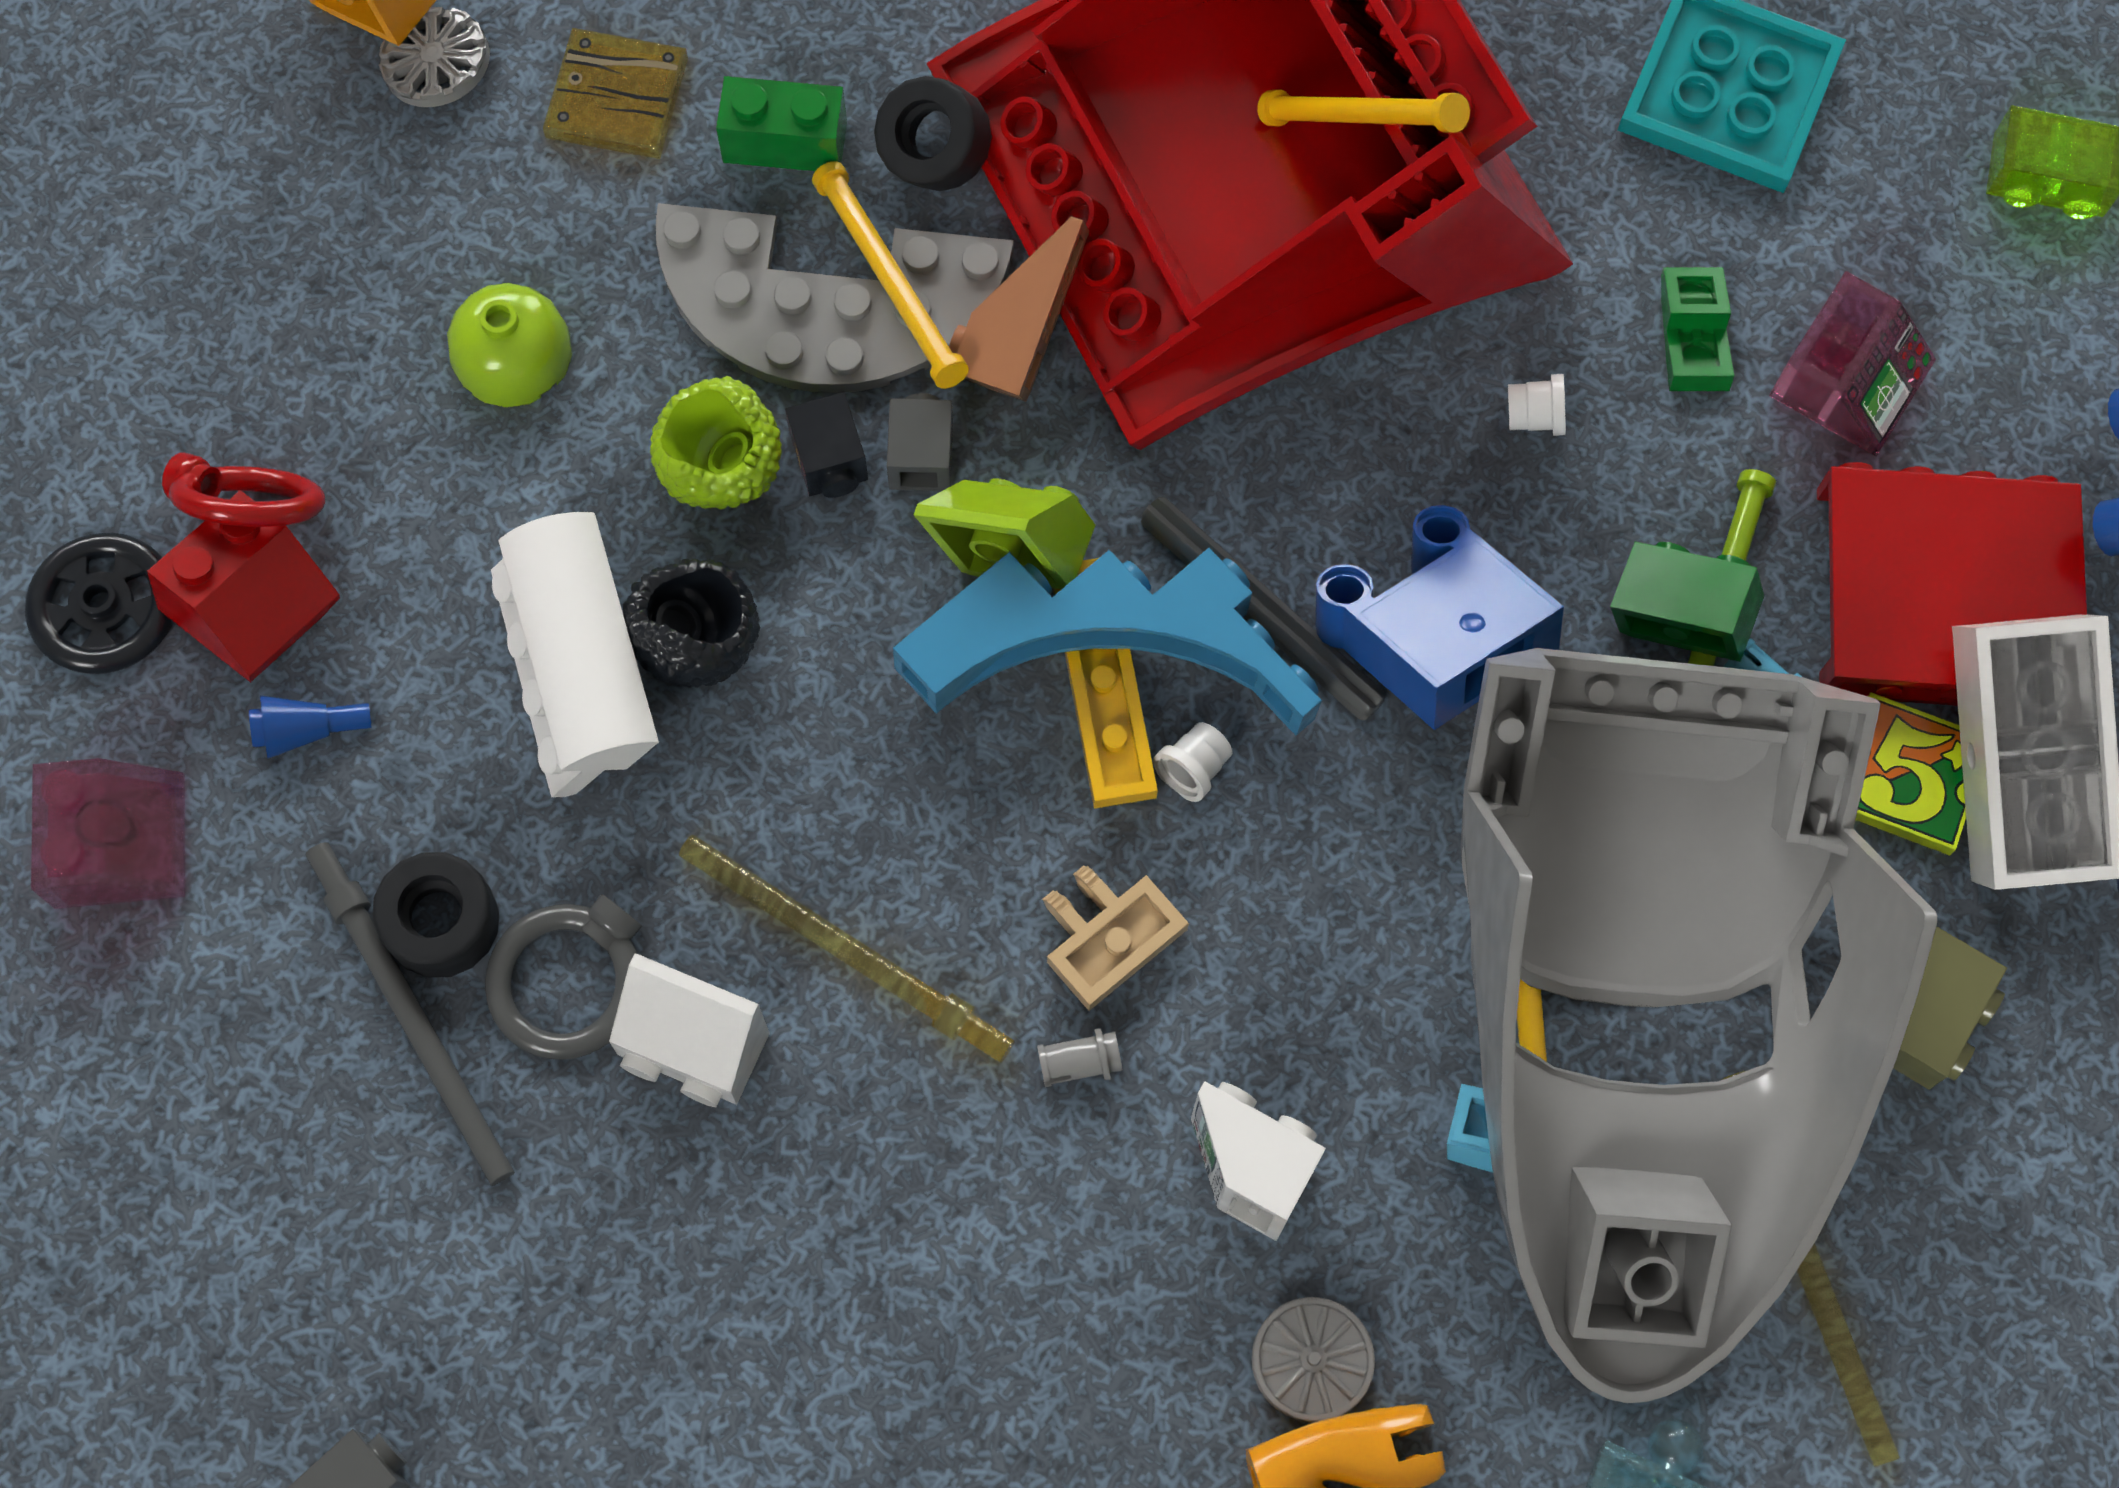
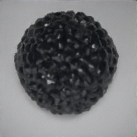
(691, 622)

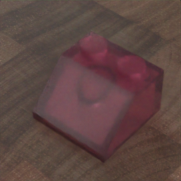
(106, 833)

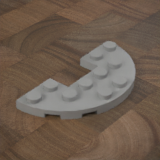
(810, 326)

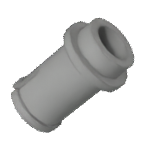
(1080, 1058)

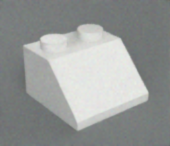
(687, 1032)

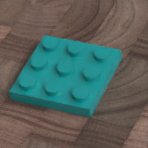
(1733, 88)

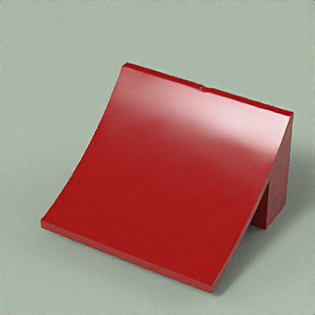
(1237, 241)

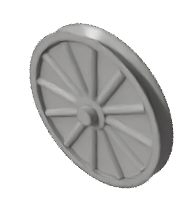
(1313, 1359)

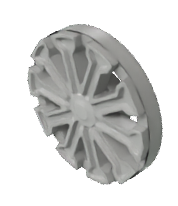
(436, 59)

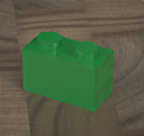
(781, 123)
(1688, 599)

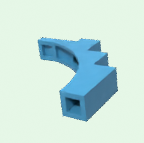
(1014, 619)

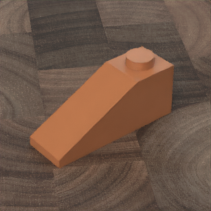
(1016, 321)

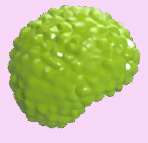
(716, 445)

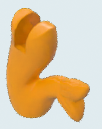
(1347, 1450)

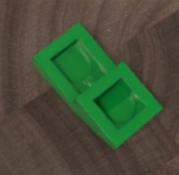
(1695, 328)

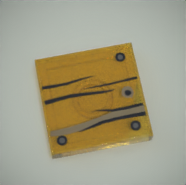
(615, 93)

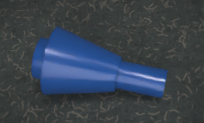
(293, 723)

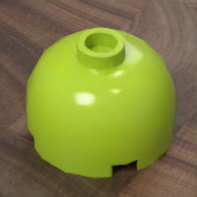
(508, 345)

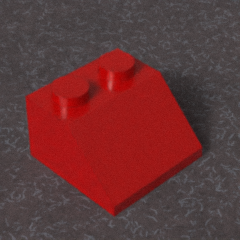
(242, 591)

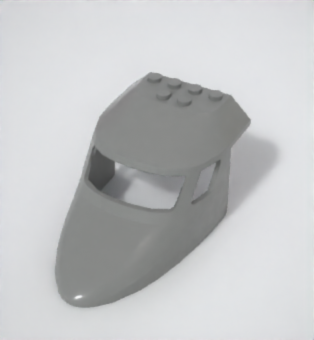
(1662, 849)

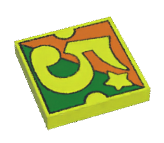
(1914, 778)

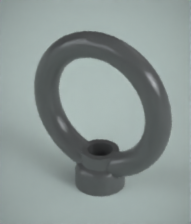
(605, 925)

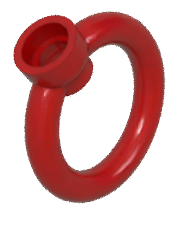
(196, 485)

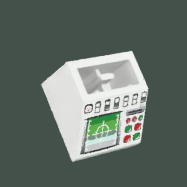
(1252, 1159)

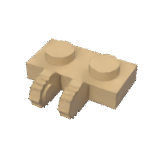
(1115, 941)

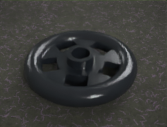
(71, 564)

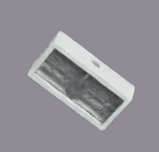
(2038, 750)

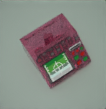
(1856, 365)

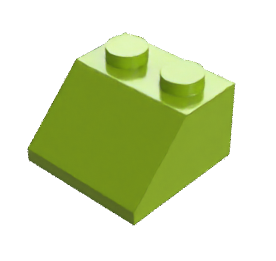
(986, 521)

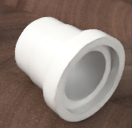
(1538, 405)
(1193, 761)

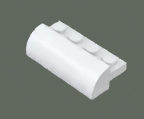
(571, 650)

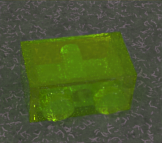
(2055, 162)

